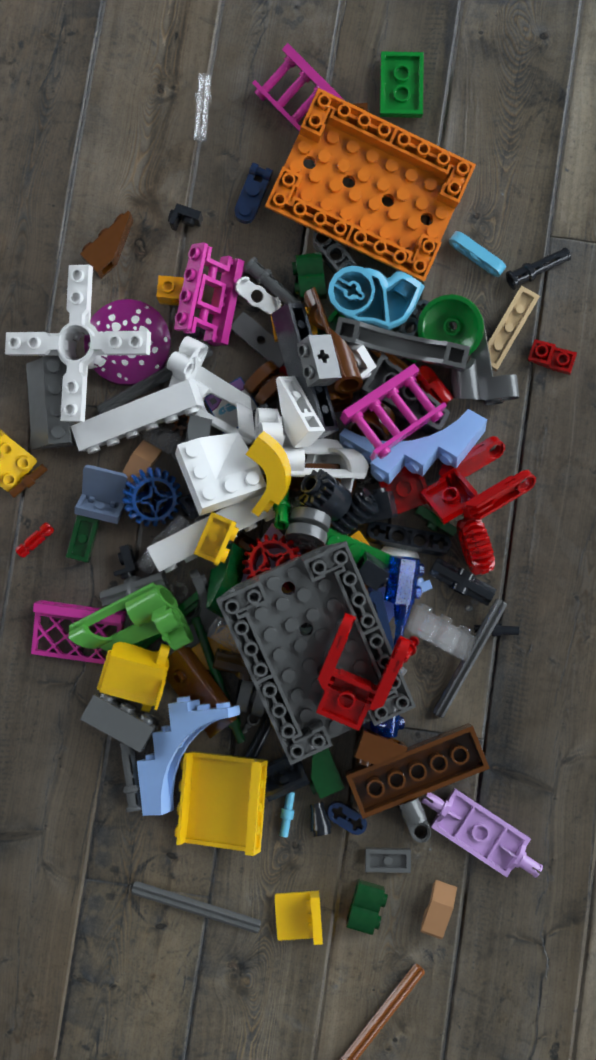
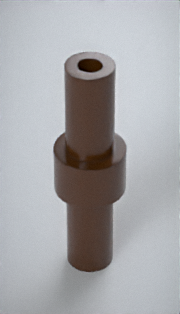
(28, 480)

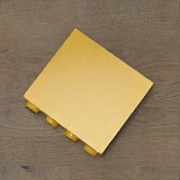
(221, 801)

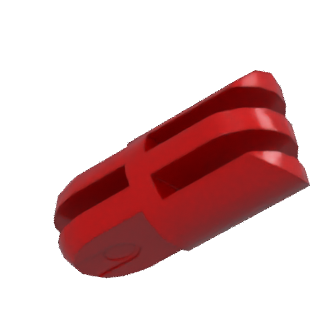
(433, 385)

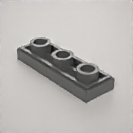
(251, 332)

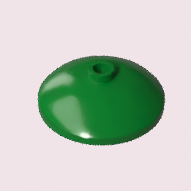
(441, 311)

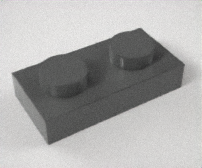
(388, 860)

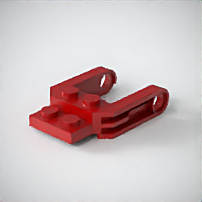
(456, 496)
(351, 696)

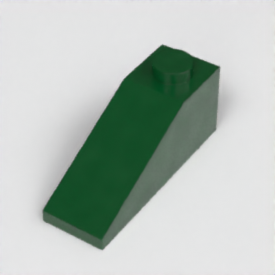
(325, 775)

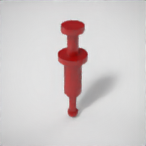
(412, 649)

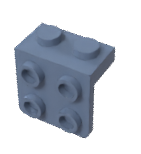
(102, 494)

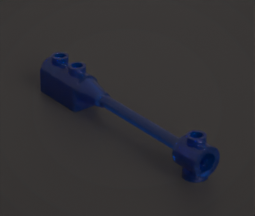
(401, 591)

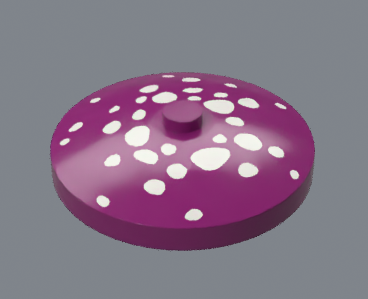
(131, 316)

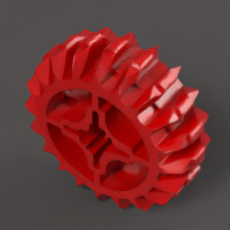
(476, 546)
(262, 548)

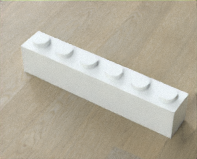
(138, 416)
(183, 543)

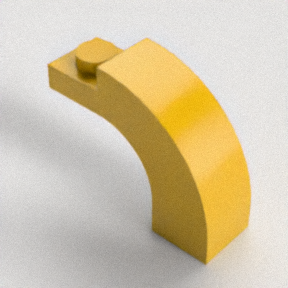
(277, 468)

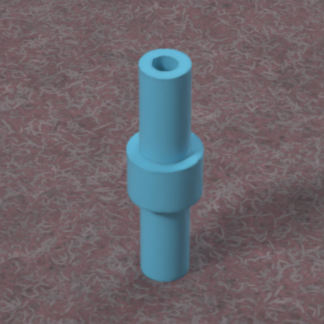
(287, 814)

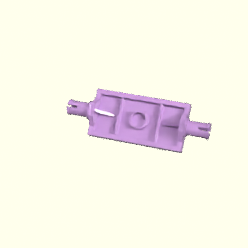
(481, 833)

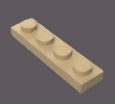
(511, 325)

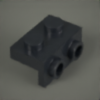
(284, 778)

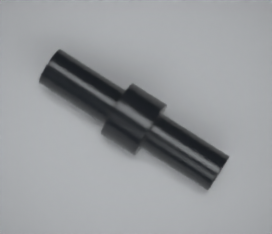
(501, 630)

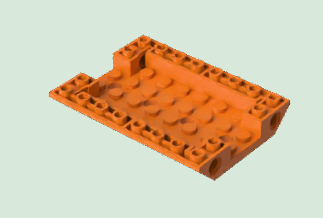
(382, 164)

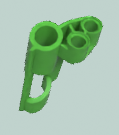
(152, 612)

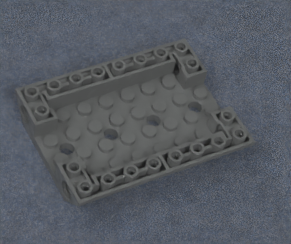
(286, 661)

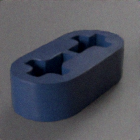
(344, 822)

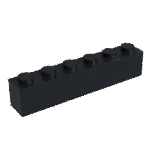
(291, 327)

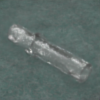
(204, 84)

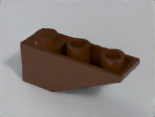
(107, 248)

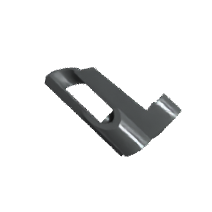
(478, 379)

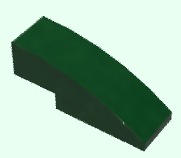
(225, 576)

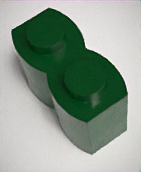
(310, 274)
(365, 907)

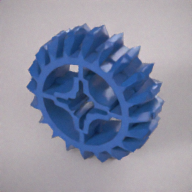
(161, 496)

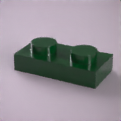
(82, 538)

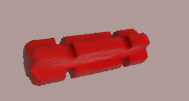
(34, 540)

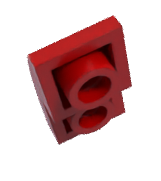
(551, 357)

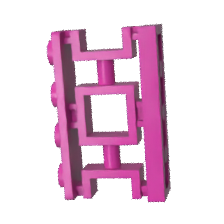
(223, 298)

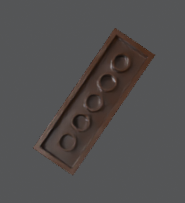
(418, 770)

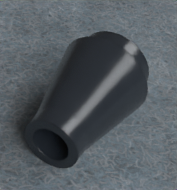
(319, 820)

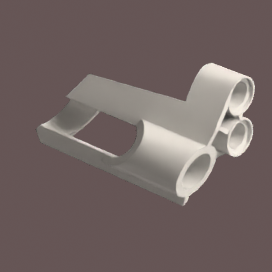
(188, 365)
(271, 422)

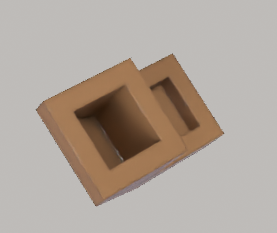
(142, 458)
(439, 909)

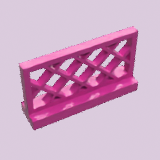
(73, 613)

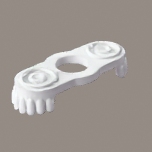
(268, 304)

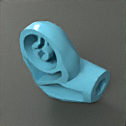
(372, 297)

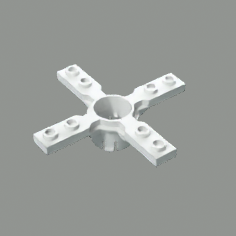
(62, 344)

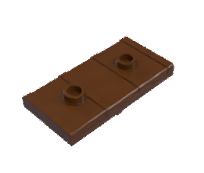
(192, 679)

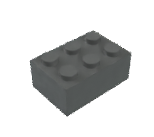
(120, 721)

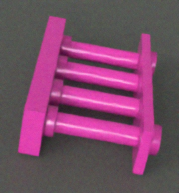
(306, 75)
(373, 403)

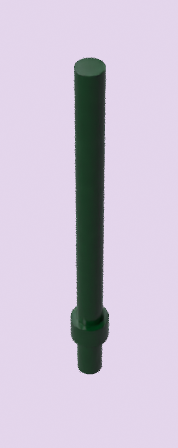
(208, 653)

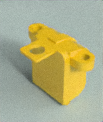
(135, 674)

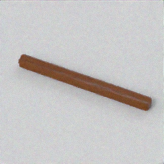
(384, 1013)

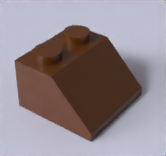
(376, 749)

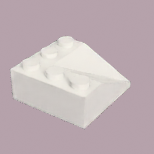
(219, 471)

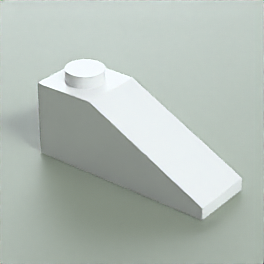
(297, 413)

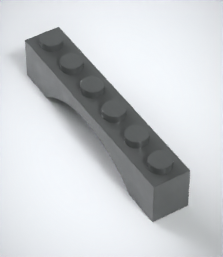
(402, 345)

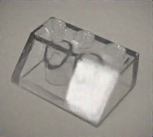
(440, 632)

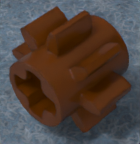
(177, 427)

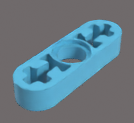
(477, 254)

